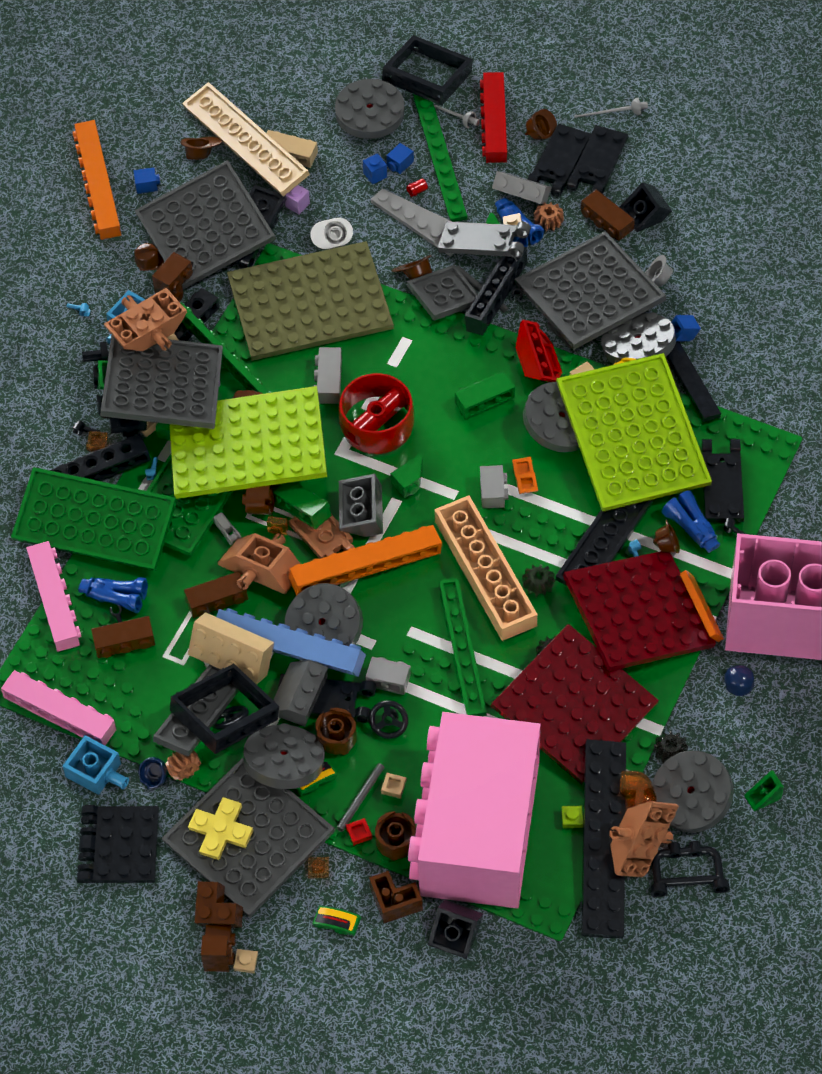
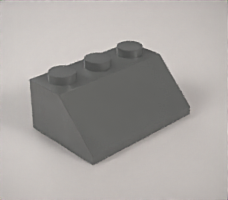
(361, 506)
(300, 690)

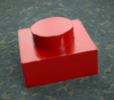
(359, 831)

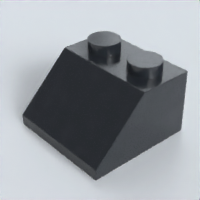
(646, 207)
(455, 928)

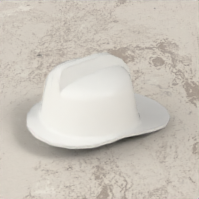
(331, 233)

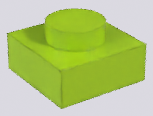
(572, 817)

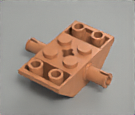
(147, 322)
(260, 561)
(640, 836)

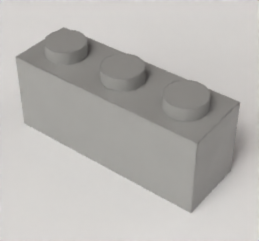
(521, 187)
(328, 375)

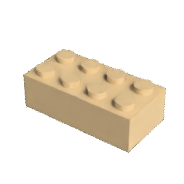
(224, 644)

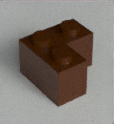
(172, 275)
(392, 901)
(213, 910)
(218, 948)

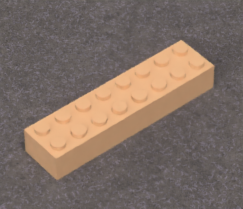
(486, 568)

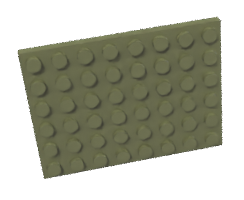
(309, 300)

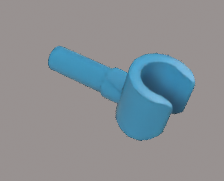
(83, 309)
(151, 473)
(633, 547)

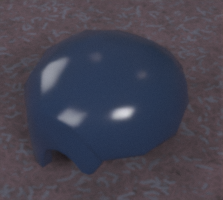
(739, 680)
(153, 769)

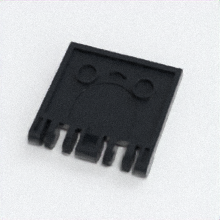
(122, 846)

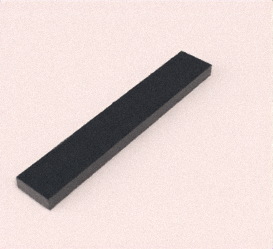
(693, 383)

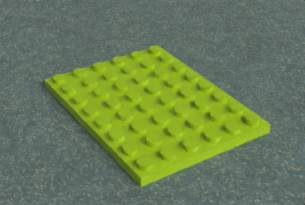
(633, 432)
(253, 444)

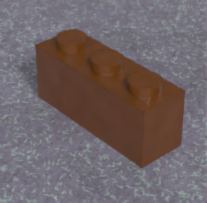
(607, 215)
(215, 595)
(123, 637)

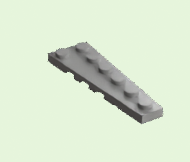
(418, 219)

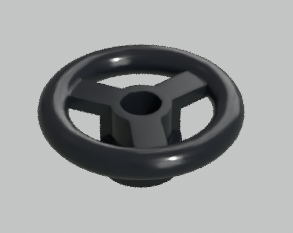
(393, 714)
(230, 717)

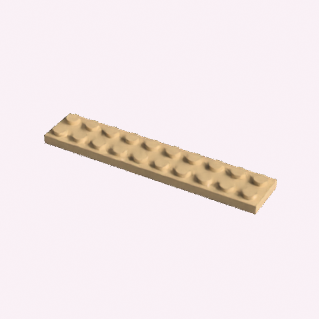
(246, 139)

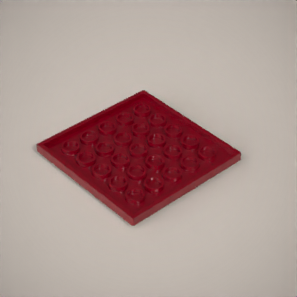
(638, 610)
(574, 700)

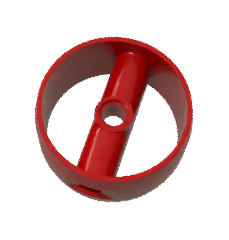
(362, 431)

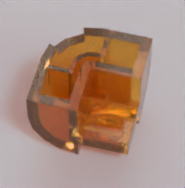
(636, 788)

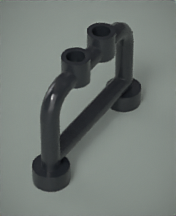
(659, 888)

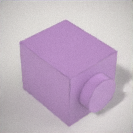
(297, 199)

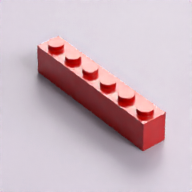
(494, 117)

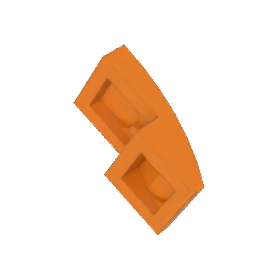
(524, 475)

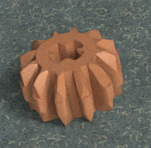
(549, 216)
(181, 766)

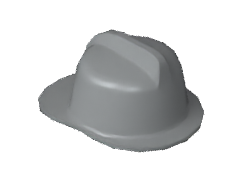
(659, 271)

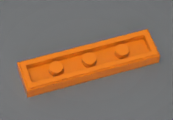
(701, 606)

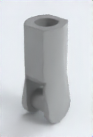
(226, 527)

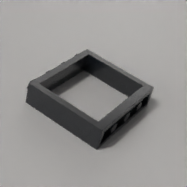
(421, 86)
(234, 733)

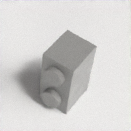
(492, 486)
(389, 675)

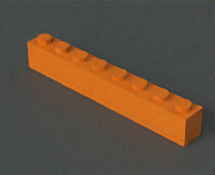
(97, 180)
(367, 559)

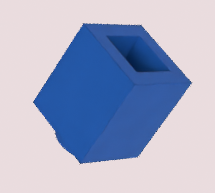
(400, 158)
(375, 168)
(146, 180)
(685, 327)

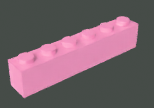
(53, 597)
(58, 708)

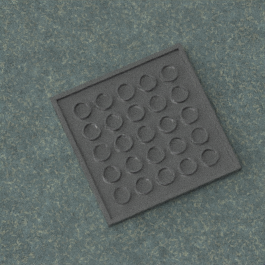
(206, 222)
(590, 290)
(163, 385)
(281, 839)

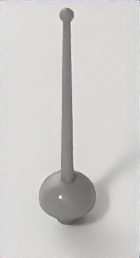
(636, 107)
(469, 117)

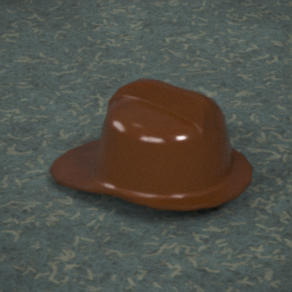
(541, 125)
(199, 147)
(147, 257)
(416, 268)
(667, 539)

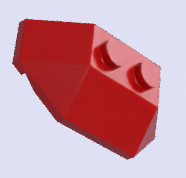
(537, 353)

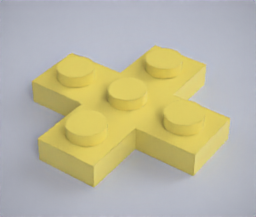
(220, 828)

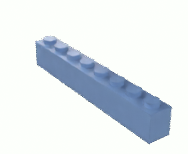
(300, 644)

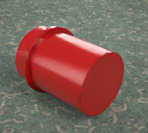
(417, 187)

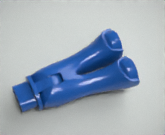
(507, 208)
(698, 527)
(123, 593)

